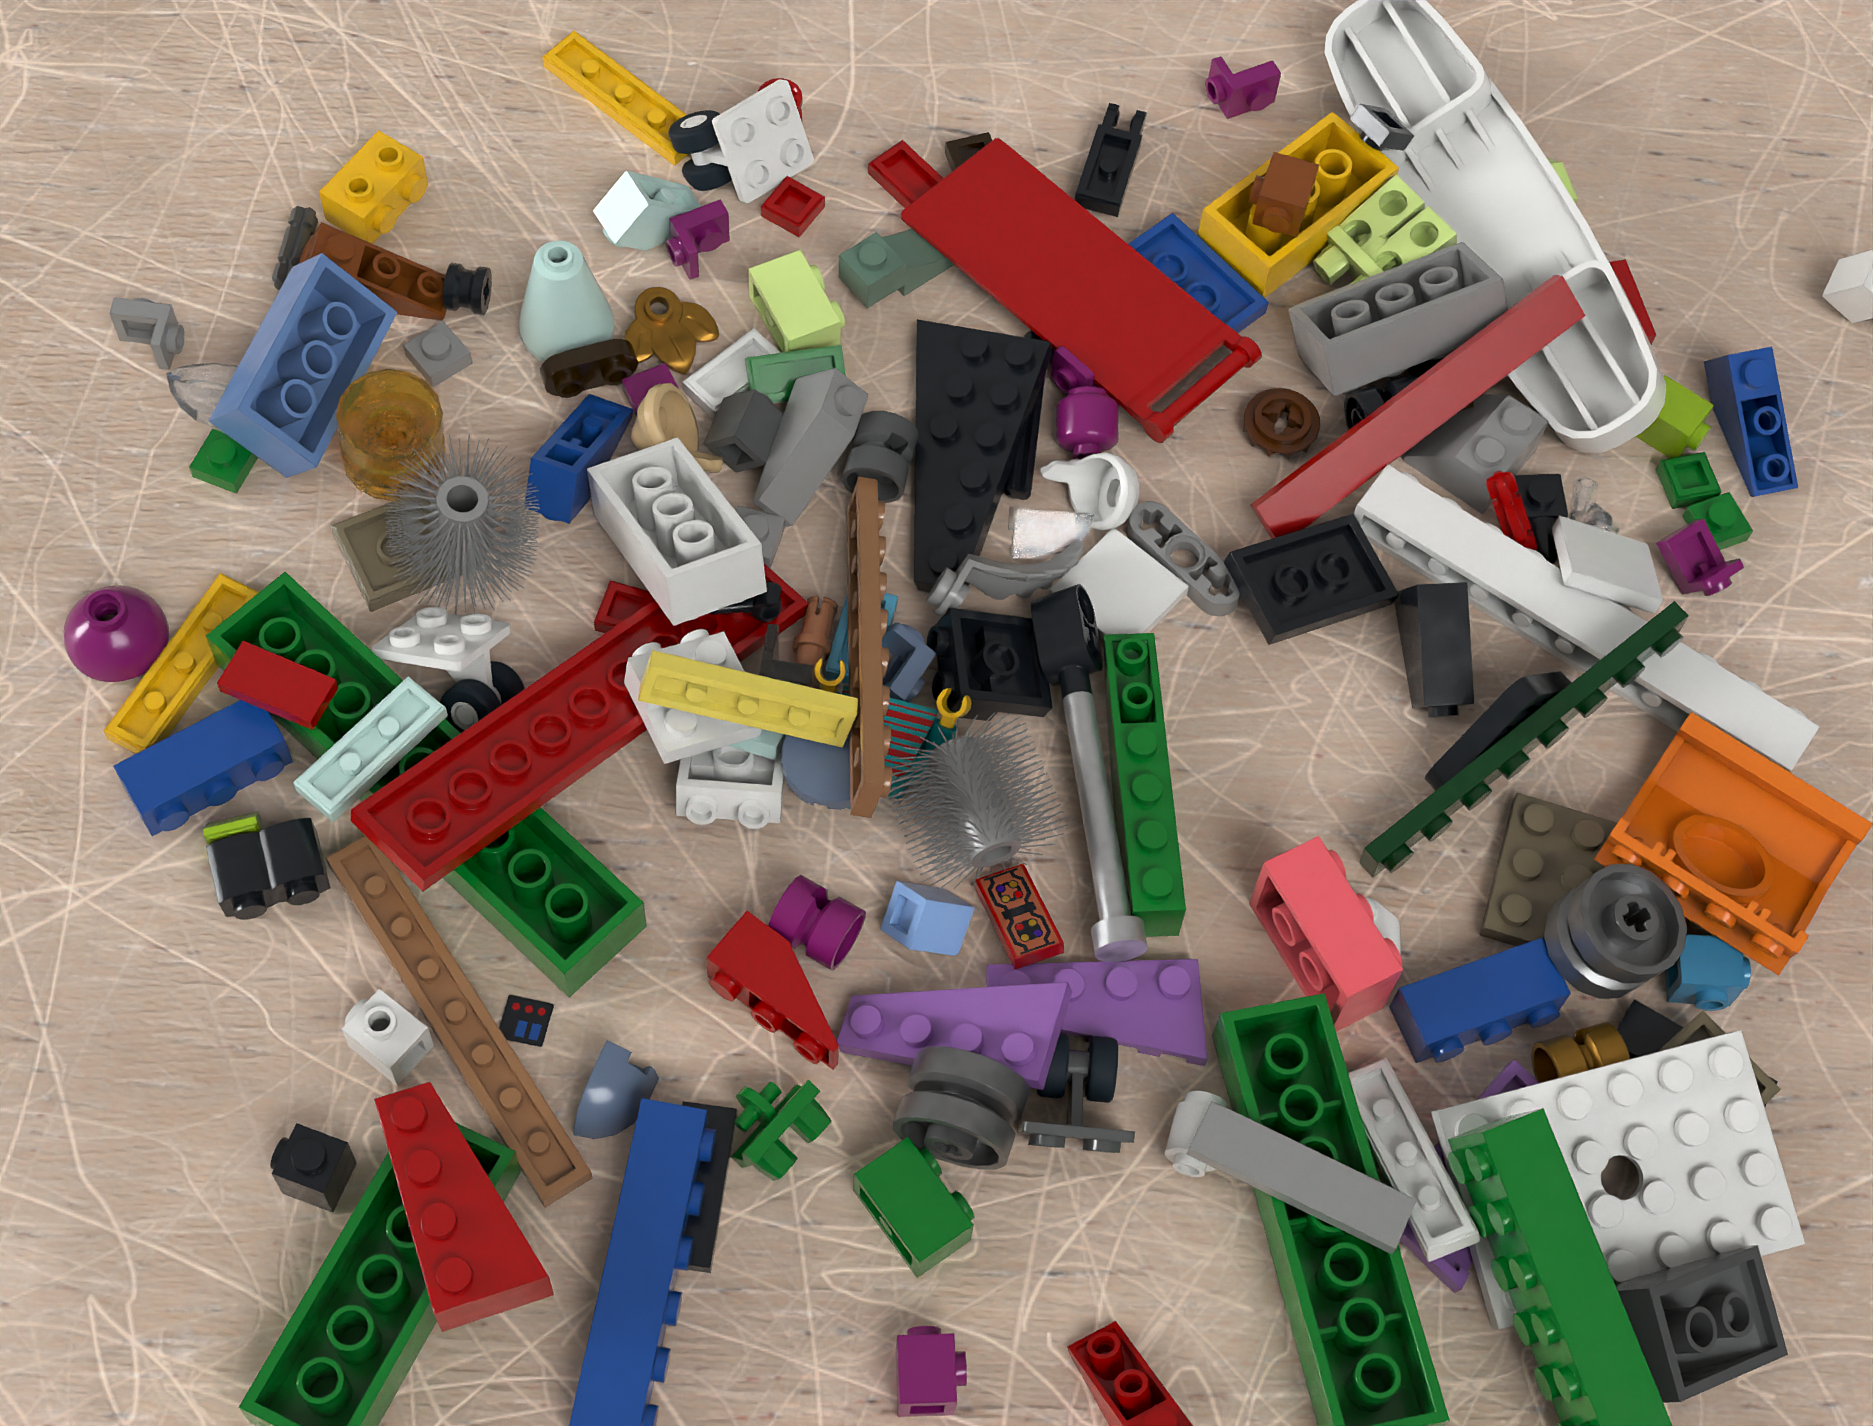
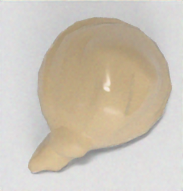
(668, 415)

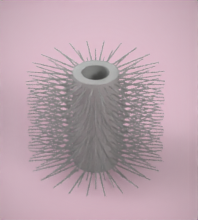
(462, 525)
(974, 801)

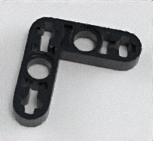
(1498, 720)

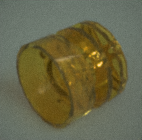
(387, 412)

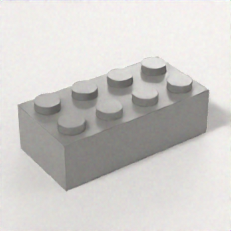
(1397, 318)

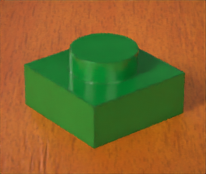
(222, 462)
(1722, 518)

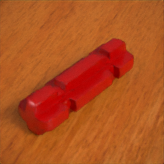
(1510, 509)

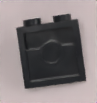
(991, 662)

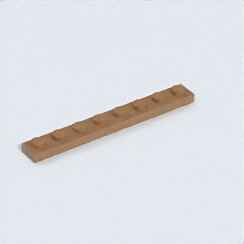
(866, 656)
(460, 1021)

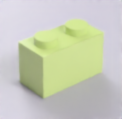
(794, 304)

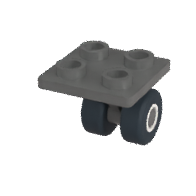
(1099, 1074)

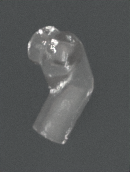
(1584, 507)

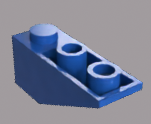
(1753, 418)

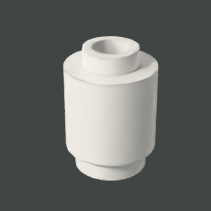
(1183, 1129)

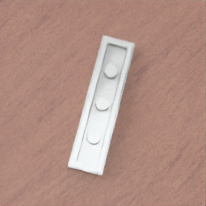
(1411, 1162)

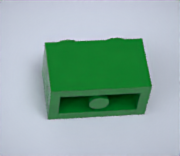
(914, 1205)

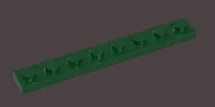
(1511, 752)

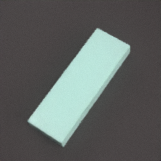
(370, 749)

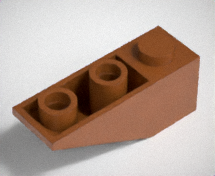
(394, 279)

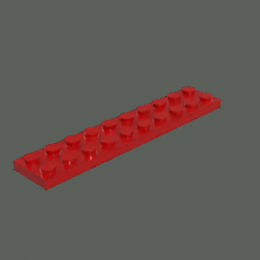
(534, 745)

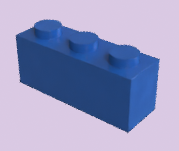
(203, 765)
(1479, 1002)

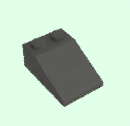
(1704, 1321)

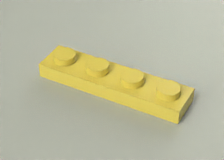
(747, 699)

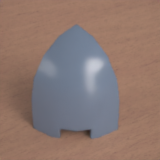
(613, 1094)

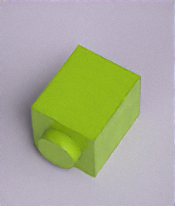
(1679, 422)

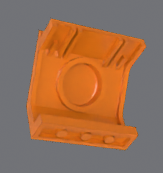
(1736, 841)

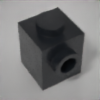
(312, 1167)

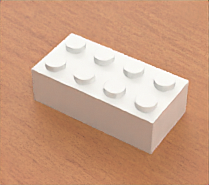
(677, 531)

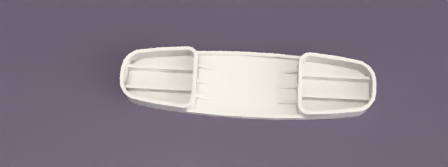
(1508, 206)

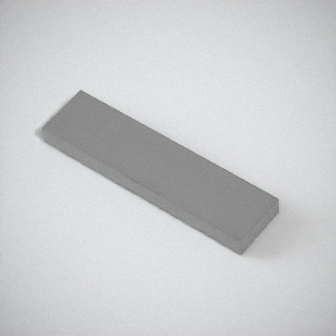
(1302, 1177)

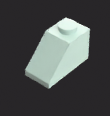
(639, 210)

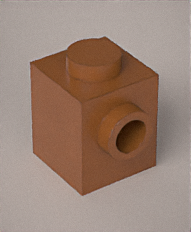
(1283, 194)

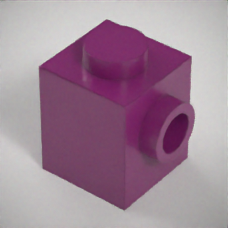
(928, 1372)

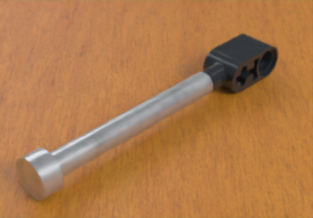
(1068, 654)

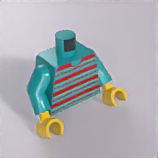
(907, 725)

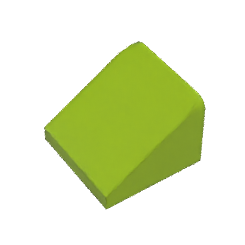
(232, 826)

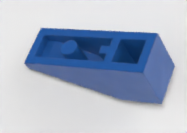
(562, 461)

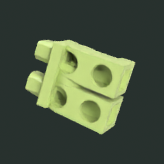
(1383, 234)

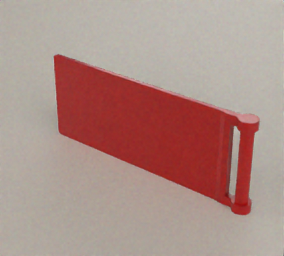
(1077, 284)

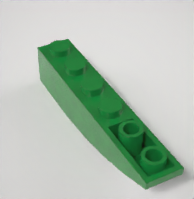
(1143, 783)

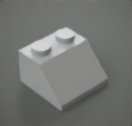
(1477, 443)

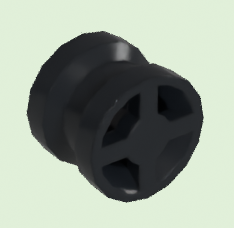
(467, 288)

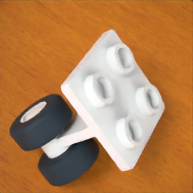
(747, 144)
(462, 649)

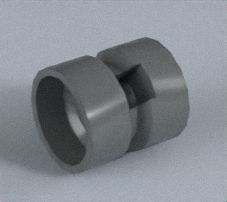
(881, 452)

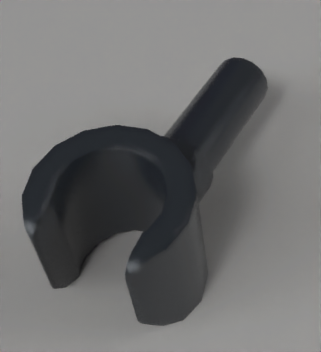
(763, 607)

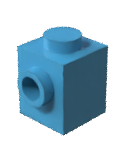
(1707, 974)

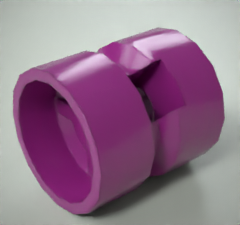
(819, 924)

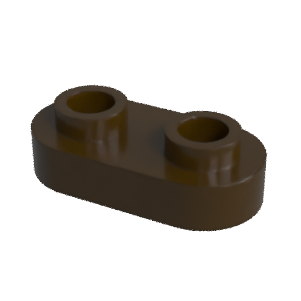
(588, 367)

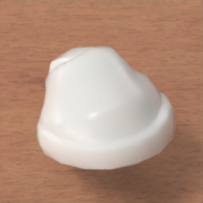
(1099, 486)

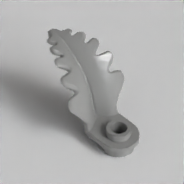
(999, 578)

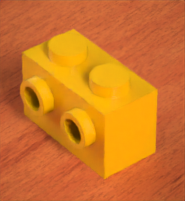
(374, 188)

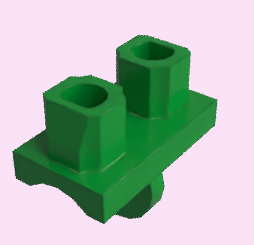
(795, 1110)

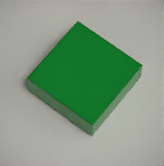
(1688, 479)

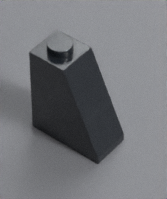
(1436, 646)

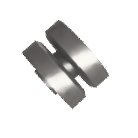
(1615, 931)
(961, 1107)

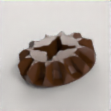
(1265, 411)

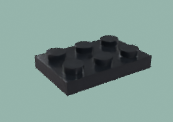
(1310, 578)

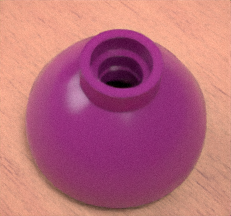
(116, 647)

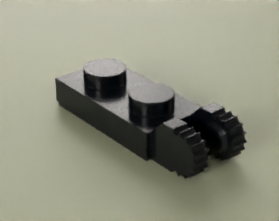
(1110, 163)

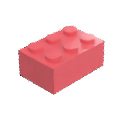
(1326, 932)

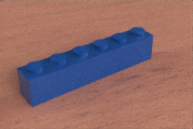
(642, 1267)

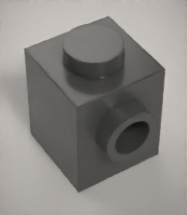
(744, 430)

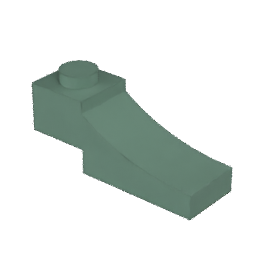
(889, 264)

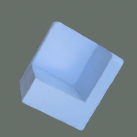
(927, 918)

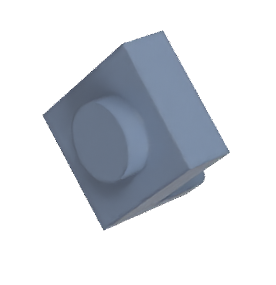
(909, 663)

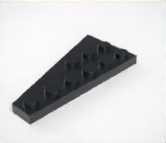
(970, 421)

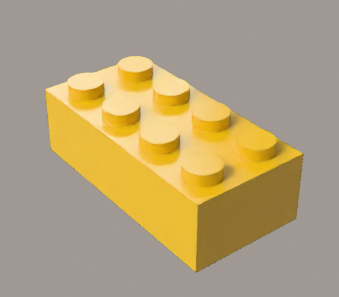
(1345, 179)

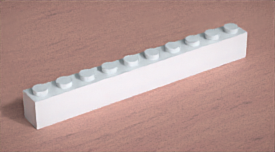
(1575, 626)

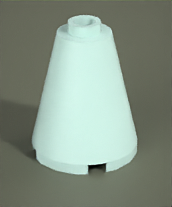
(563, 303)

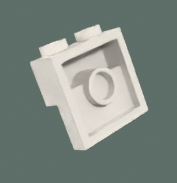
(679, 732)
(731, 787)

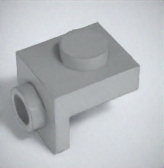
(151, 324)

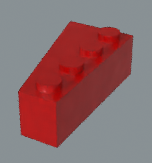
(460, 1227)

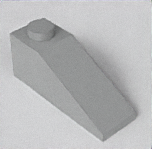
(809, 441)

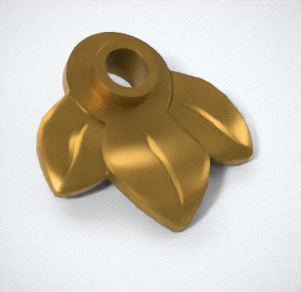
(672, 334)

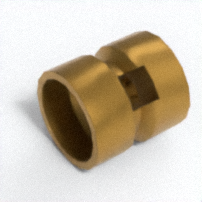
(1587, 1050)

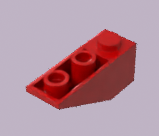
(767, 977)
(1124, 1381)

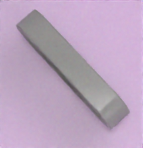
(1184, 539)

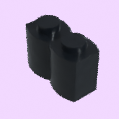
(268, 868)

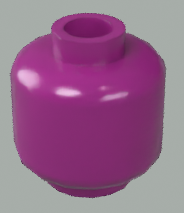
(1087, 422)

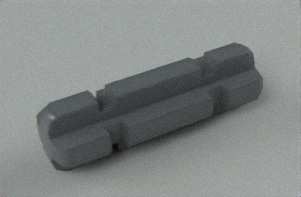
(303, 225)

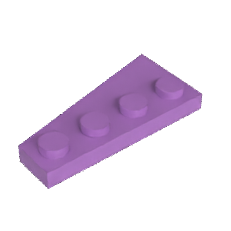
(1000, 1022)

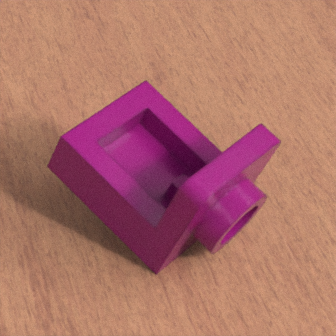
(1242, 91)
(1697, 560)

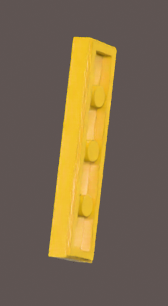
(615, 92)
(177, 672)

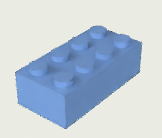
(300, 364)

